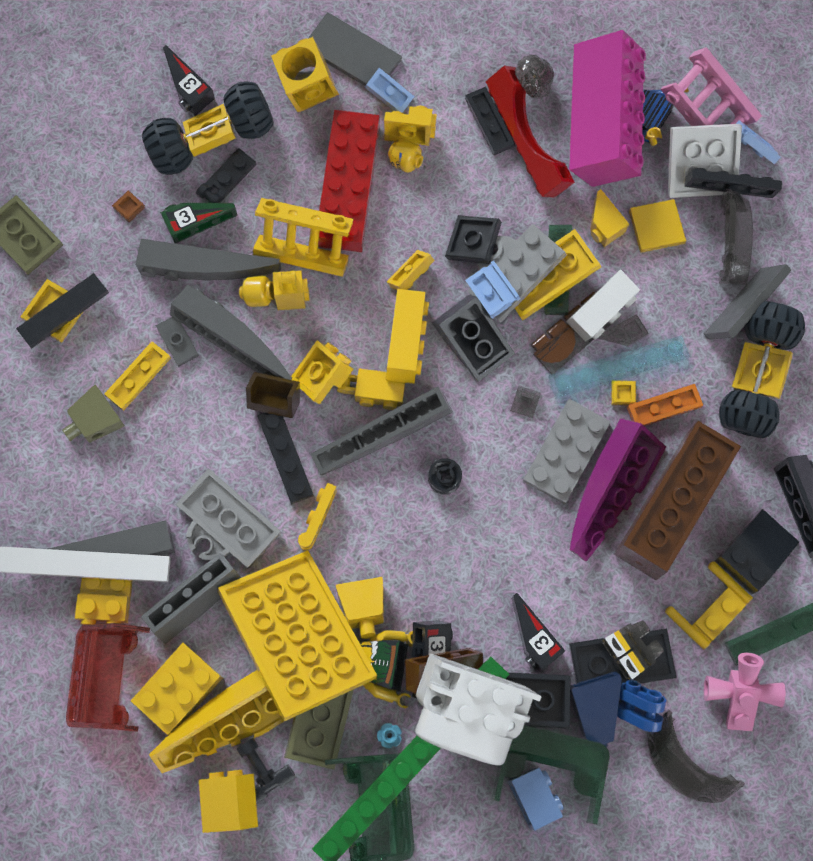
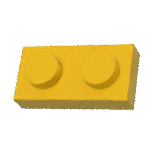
(410, 270)

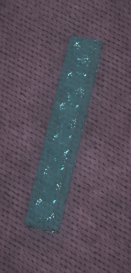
(618, 367)

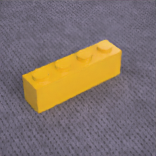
(405, 336)

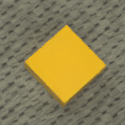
(623, 392)

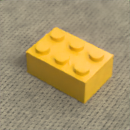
(176, 689)

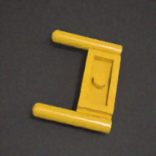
(718, 614)

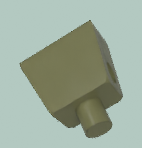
(92, 417)

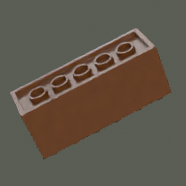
(677, 501)

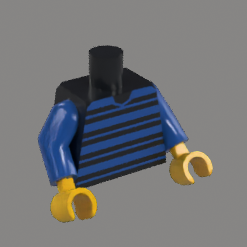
(655, 111)

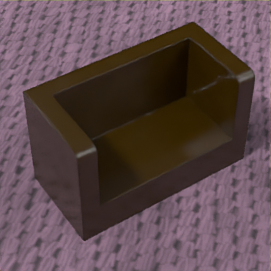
(273, 395)

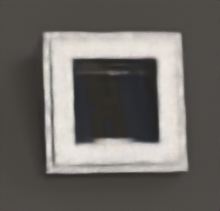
(525, 401)

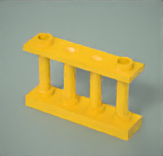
(298, 254)

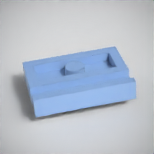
(760, 146)
(492, 289)

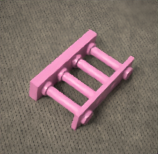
(717, 80)

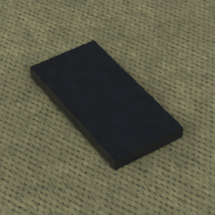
(593, 660)

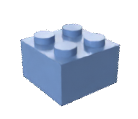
(535, 798)

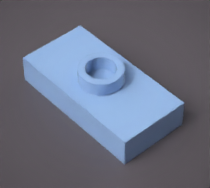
(389, 91)

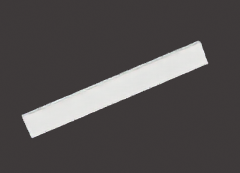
(84, 564)

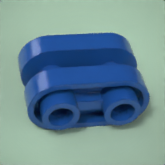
(641, 706)

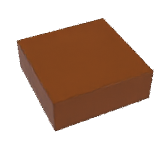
(128, 206)

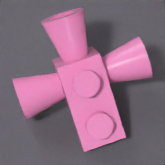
(744, 692)

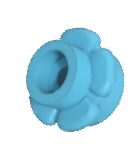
(389, 742)

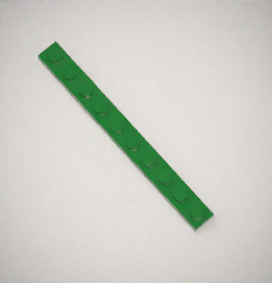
(383, 790)

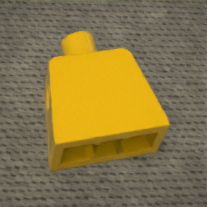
(363, 604)

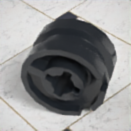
(449, 485)

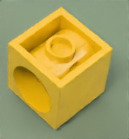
(311, 90)

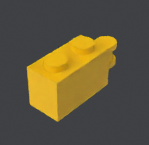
(290, 290)
(374, 389)

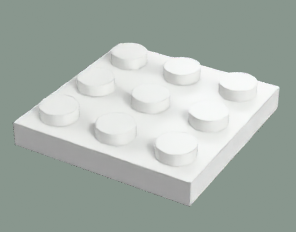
(704, 147)

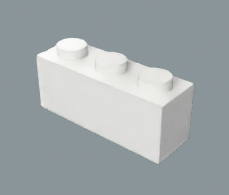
(604, 306)

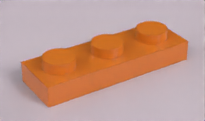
(665, 405)

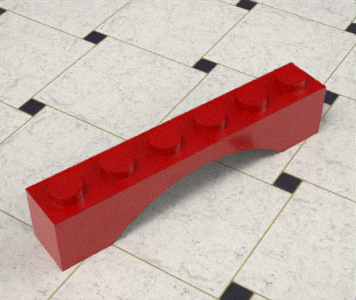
(548, 173)

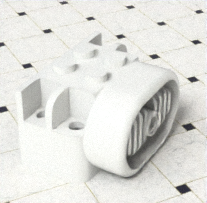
(471, 710)

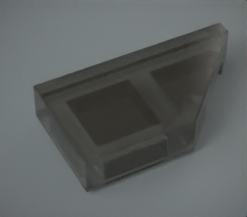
(626, 332)

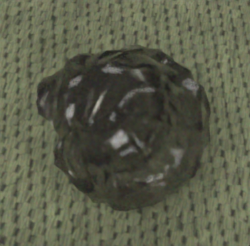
(535, 76)

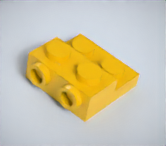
(415, 127)
(322, 370)
(103, 601)

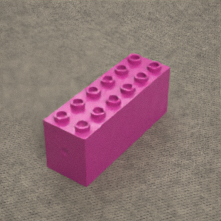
(607, 109)

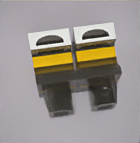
(641, 656)

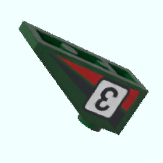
(192, 218)

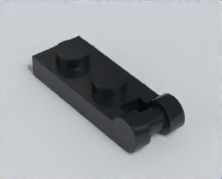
(227, 177)

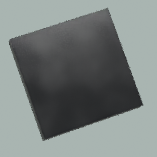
(473, 239)

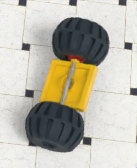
(173, 150)
(762, 370)

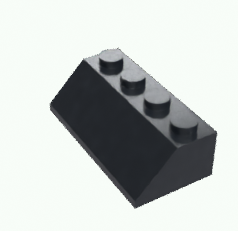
(796, 481)

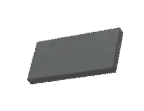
(352, 50)
(747, 302)

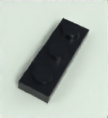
(489, 121)

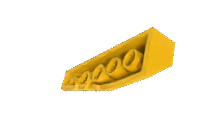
(224, 720)

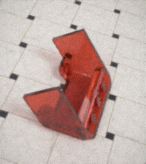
(98, 676)

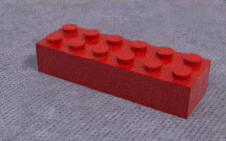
(349, 174)

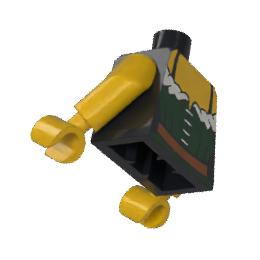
(387, 656)

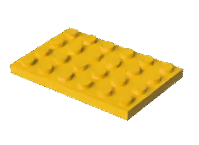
(296, 635)

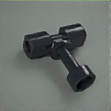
(267, 779)

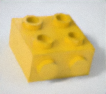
(228, 802)

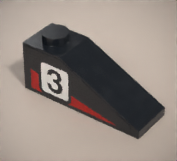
(191, 89)
(431, 638)
(536, 639)

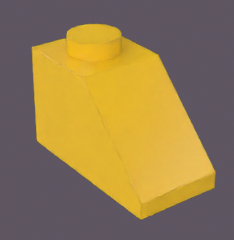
(606, 221)

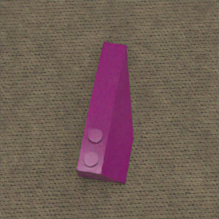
(617, 476)

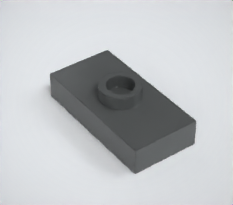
(177, 341)

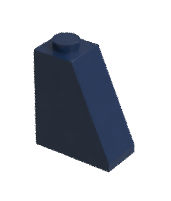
(597, 706)

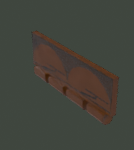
(564, 343)

